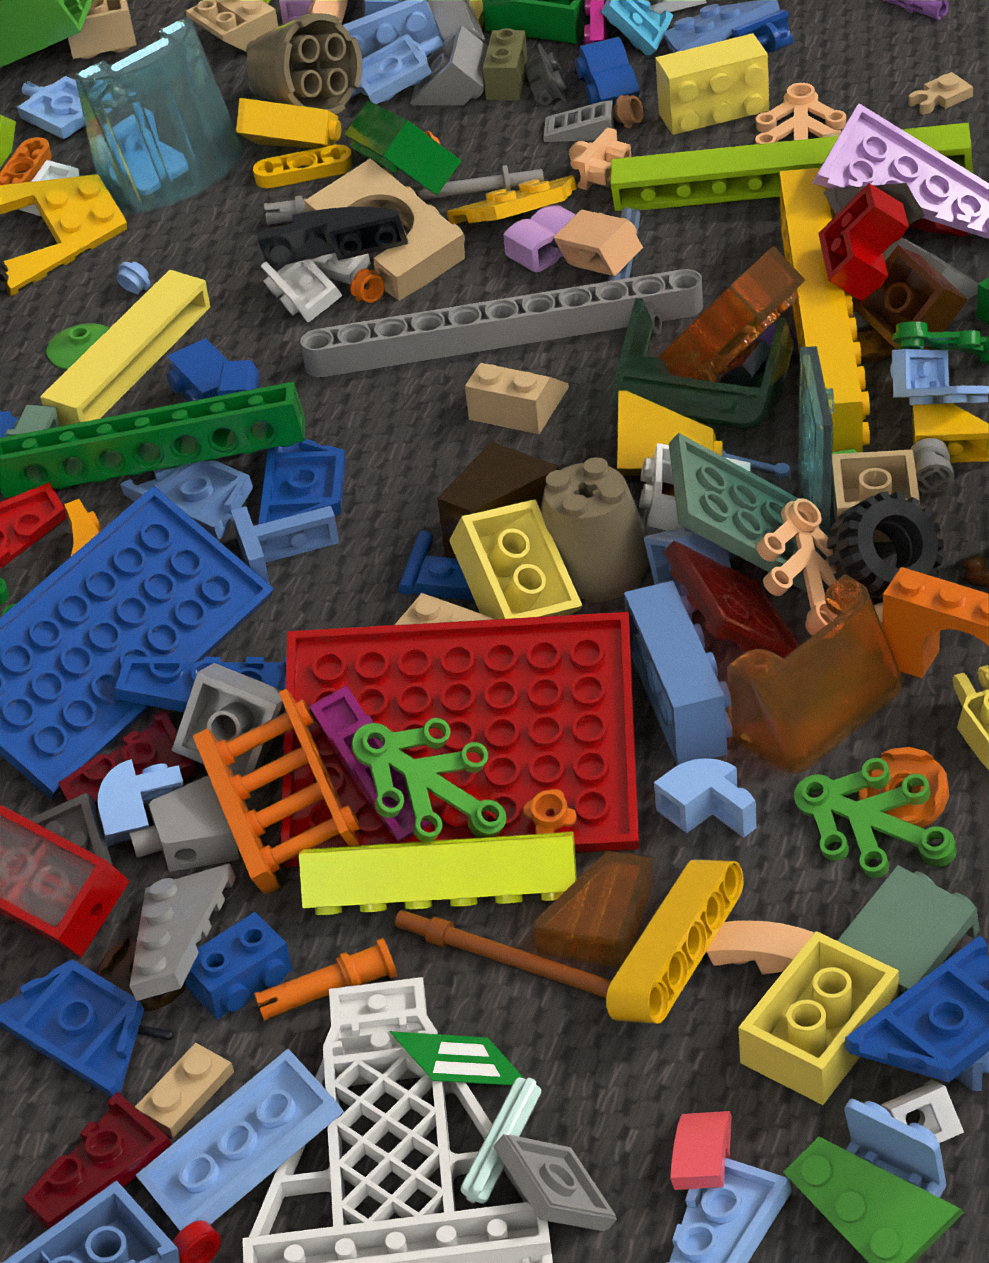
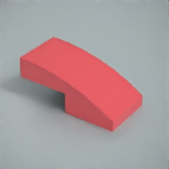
(701, 1150)

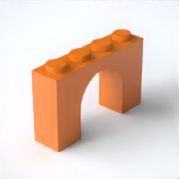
(920, 607)

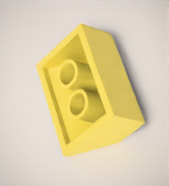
(513, 563)

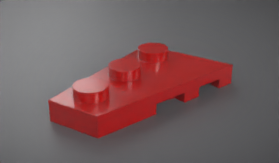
(27, 519)

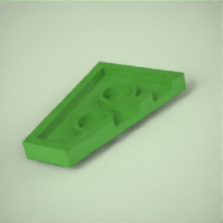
(870, 1206)

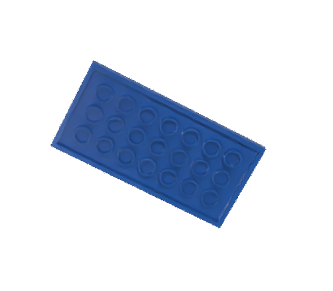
(135, 590)

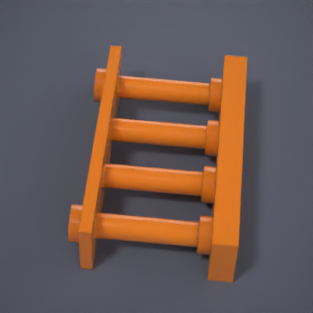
(234, 790)

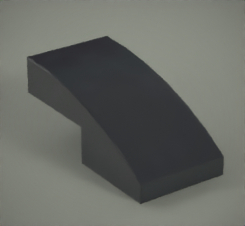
(746, 364)

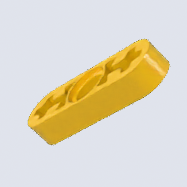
(321, 161)

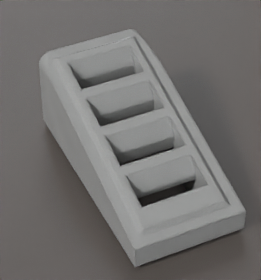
(580, 123)

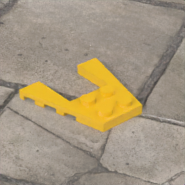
(77, 214)

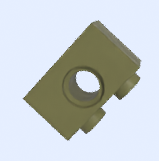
(505, 64)

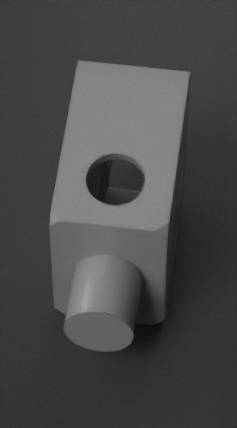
(187, 828)

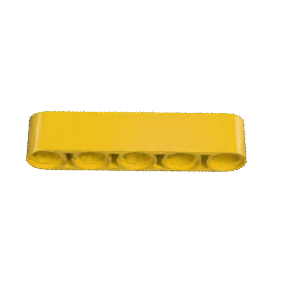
(674, 941)

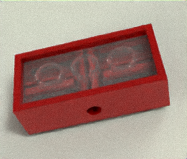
(54, 883)

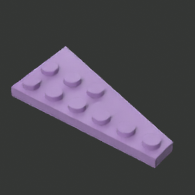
(884, 154)

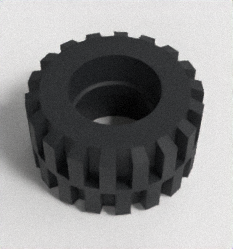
(905, 526)

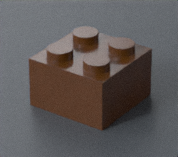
(911, 294)

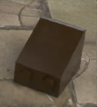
(491, 481)

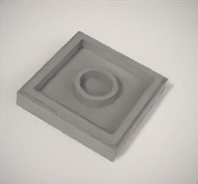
(555, 1183)

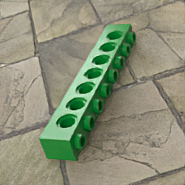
(164, 428)

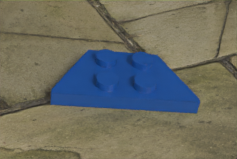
(302, 480)
(77, 1023)
(936, 1023)

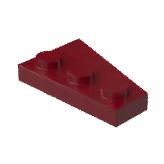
(144, 748)
(108, 1153)

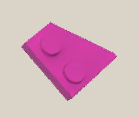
(597, 29)

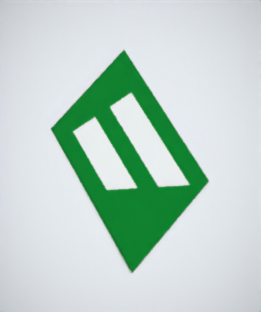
(458, 1058)

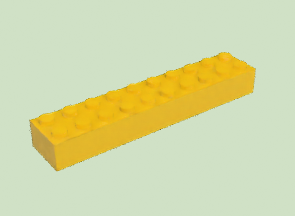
(823, 308)

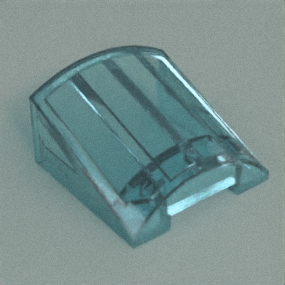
(158, 122)

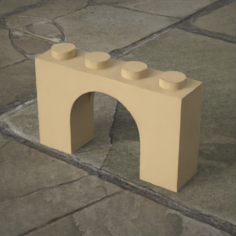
(432, 240)

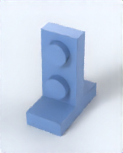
(282, 536)

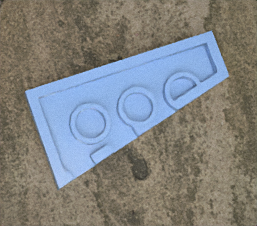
(392, 23)
(731, 1219)

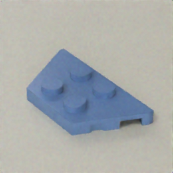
(715, 23)
(201, 490)

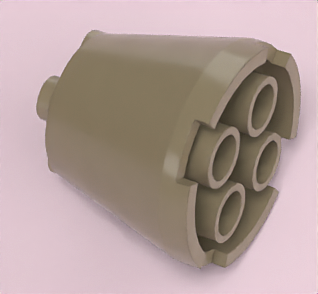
(306, 63)
(596, 529)

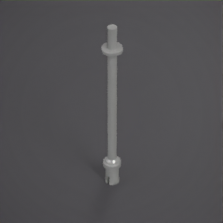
(283, 211)

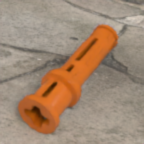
(348, 971)

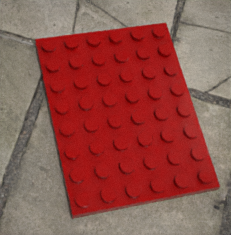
(533, 690)

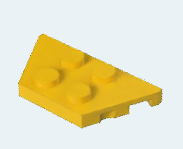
(506, 204)

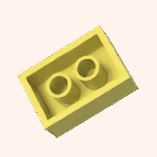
(712, 83)
(809, 1010)

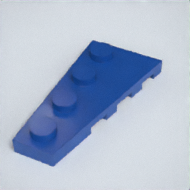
(169, 680)

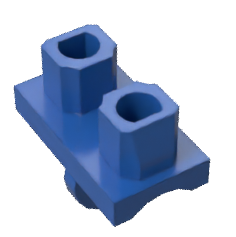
(770, 31)

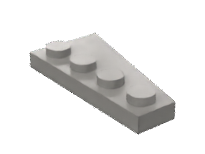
(170, 926)

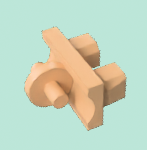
(595, 158)

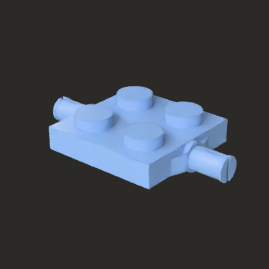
(395, 68)
(53, 107)

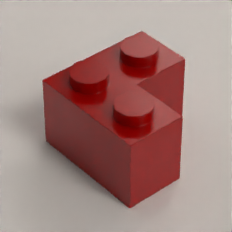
(858, 237)

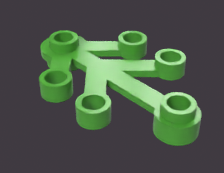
(424, 775)
(870, 815)

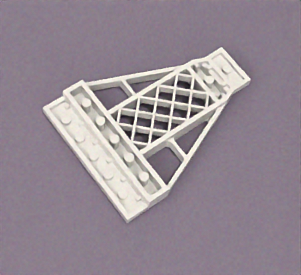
(365, 1052)

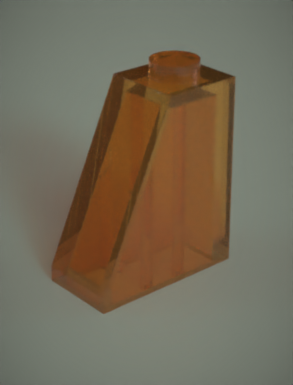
(598, 912)

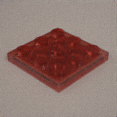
(730, 602)

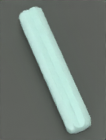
(510, 1120)

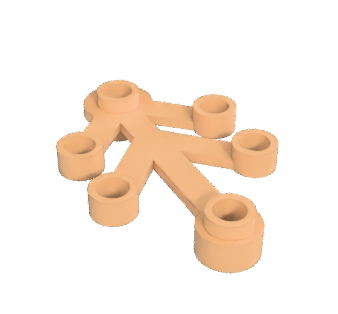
(798, 99)
(801, 520)

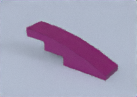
(339, 719)

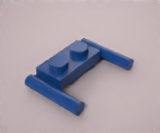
(433, 574)

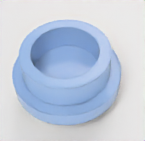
(133, 277)

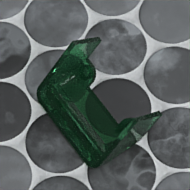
(701, 399)

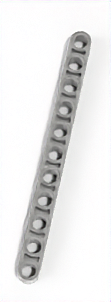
(497, 323)

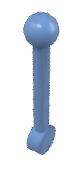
(779, 469)

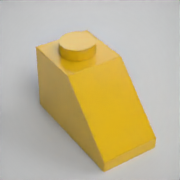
(960, 431)

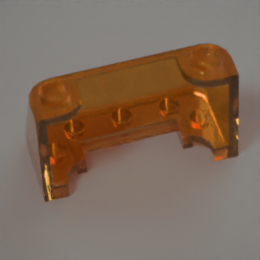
(819, 693)

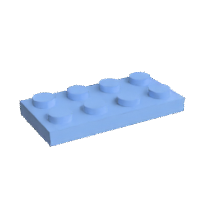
(240, 1142)

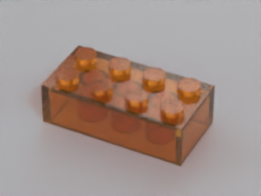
(741, 310)

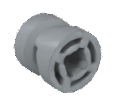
(932, 465)

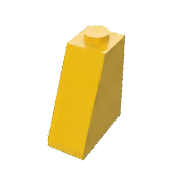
(286, 124)
(646, 424)

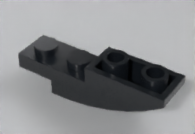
(333, 230)

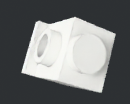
(934, 1107)

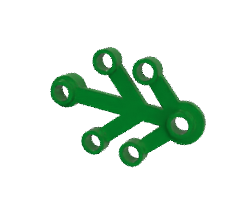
(916, 335)

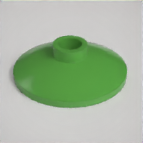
(72, 343)

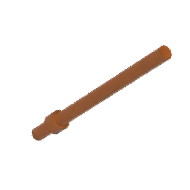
(442, 933)

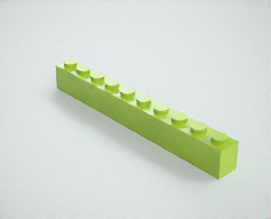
(745, 170)

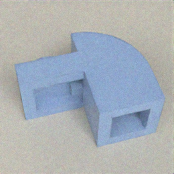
(705, 789)
(123, 797)

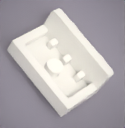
(303, 288)

